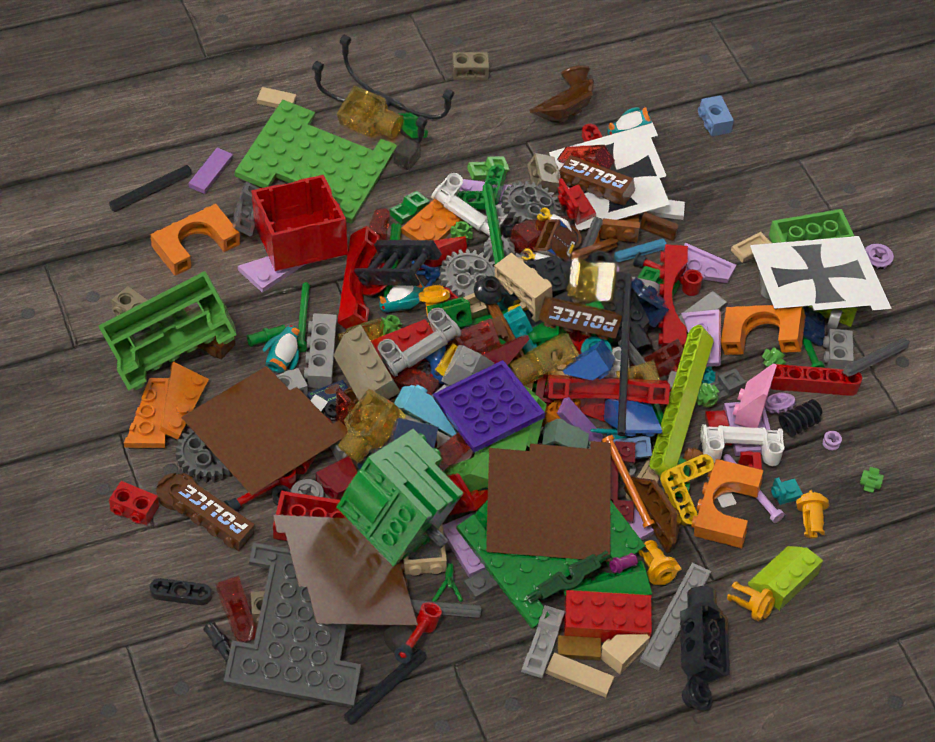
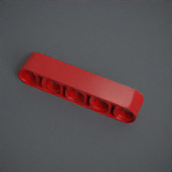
(815, 380)

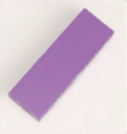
(210, 170)
(574, 416)

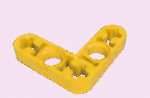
(680, 479)

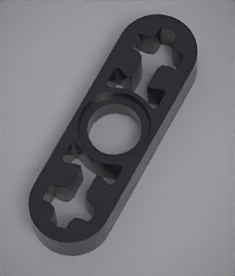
(176, 584)

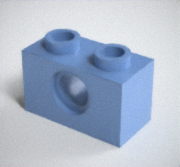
(715, 115)

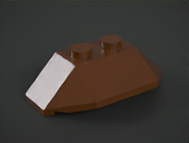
(565, 103)
(660, 509)

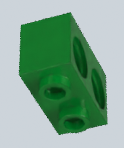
(452, 308)

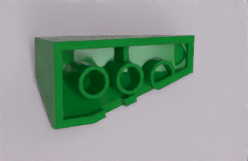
(630, 581)

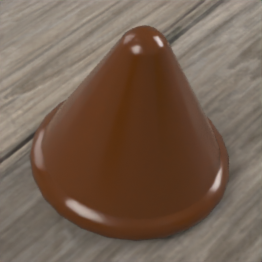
(575, 74)

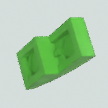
(479, 170)

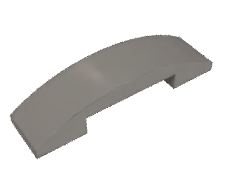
(543, 642)

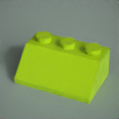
(787, 574)

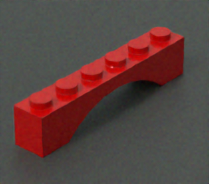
(360, 253)
(674, 265)
(637, 389)

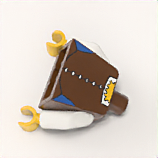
(554, 239)

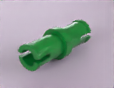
(264, 335)

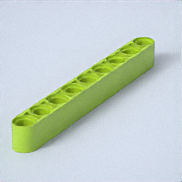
(681, 400)

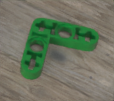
(490, 179)

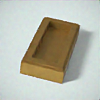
(579, 647)

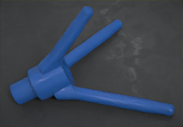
(430, 273)

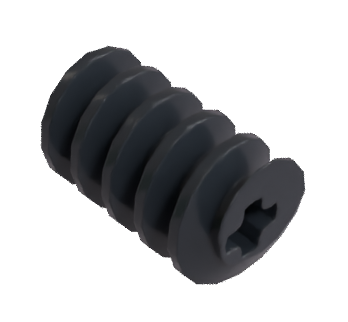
(801, 417)

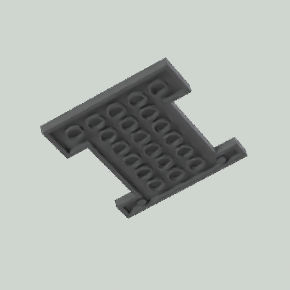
(290, 649)

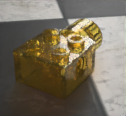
(369, 114)
(539, 362)
(369, 425)

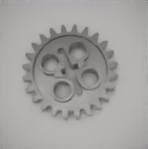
(463, 270)

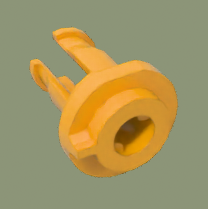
(434, 295)
(812, 506)
(661, 568)
(760, 602)

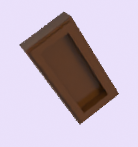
(659, 226)

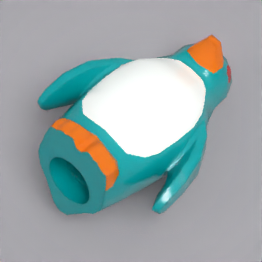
(630, 119)
(401, 298)
(283, 350)

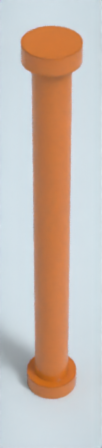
(647, 522)

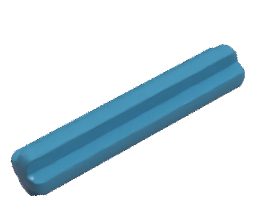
(646, 248)

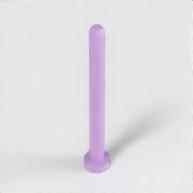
(776, 515)

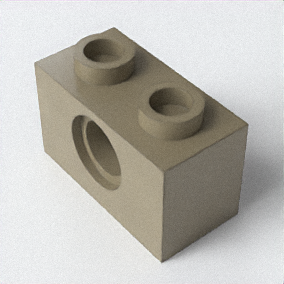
(544, 171)

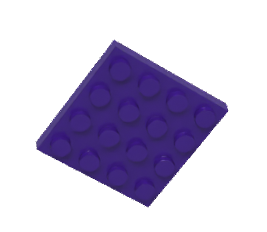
(488, 406)

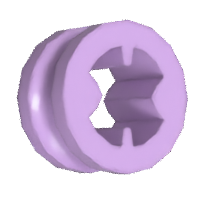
(828, 444)

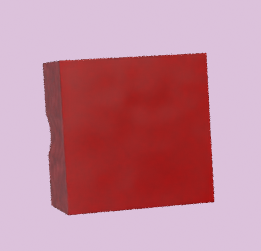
(299, 222)

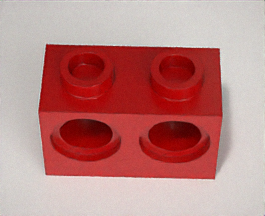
(135, 499)

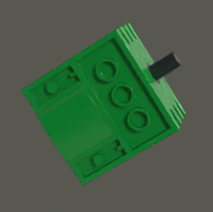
(401, 497)

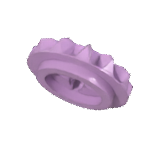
(881, 251)
(780, 402)

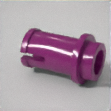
(617, 564)

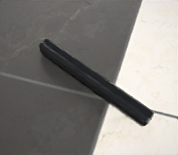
(150, 188)
(384, 687)

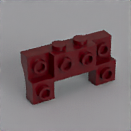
(627, 453)

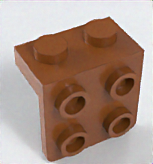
(622, 229)

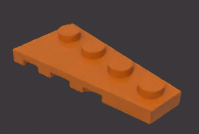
(181, 397)
(146, 425)

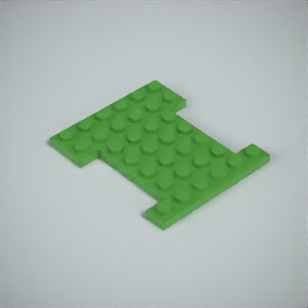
(296, 151)

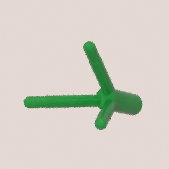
(449, 575)

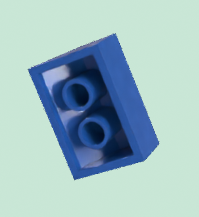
(592, 363)

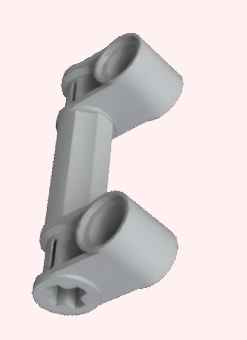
(444, 330)

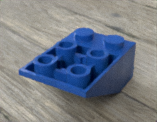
(639, 417)

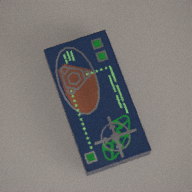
(328, 392)

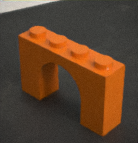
(209, 221)
(742, 320)
(725, 478)

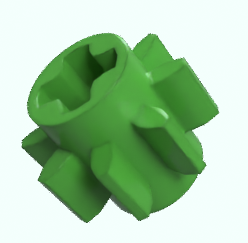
(462, 229)
(391, 324)
(773, 357)
(707, 395)
(871, 479)

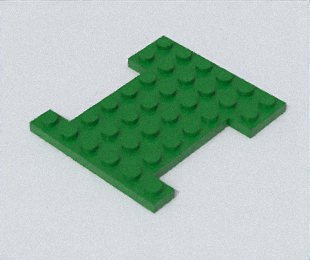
(522, 573)

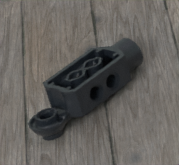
(548, 268)
(638, 319)
(703, 646)

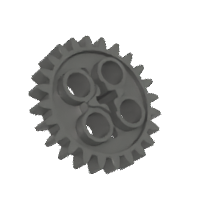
(526, 200)
(192, 458)

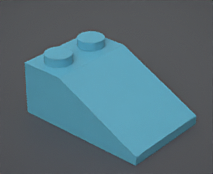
(422, 407)

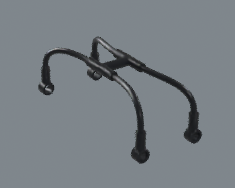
(421, 121)

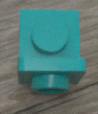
(518, 321)
(785, 491)

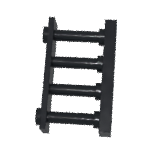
(393, 250)

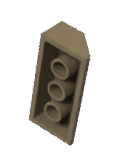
(363, 365)

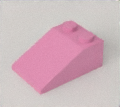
(754, 398)

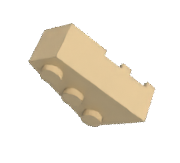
(524, 283)

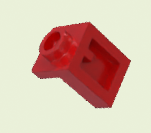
(750, 459)

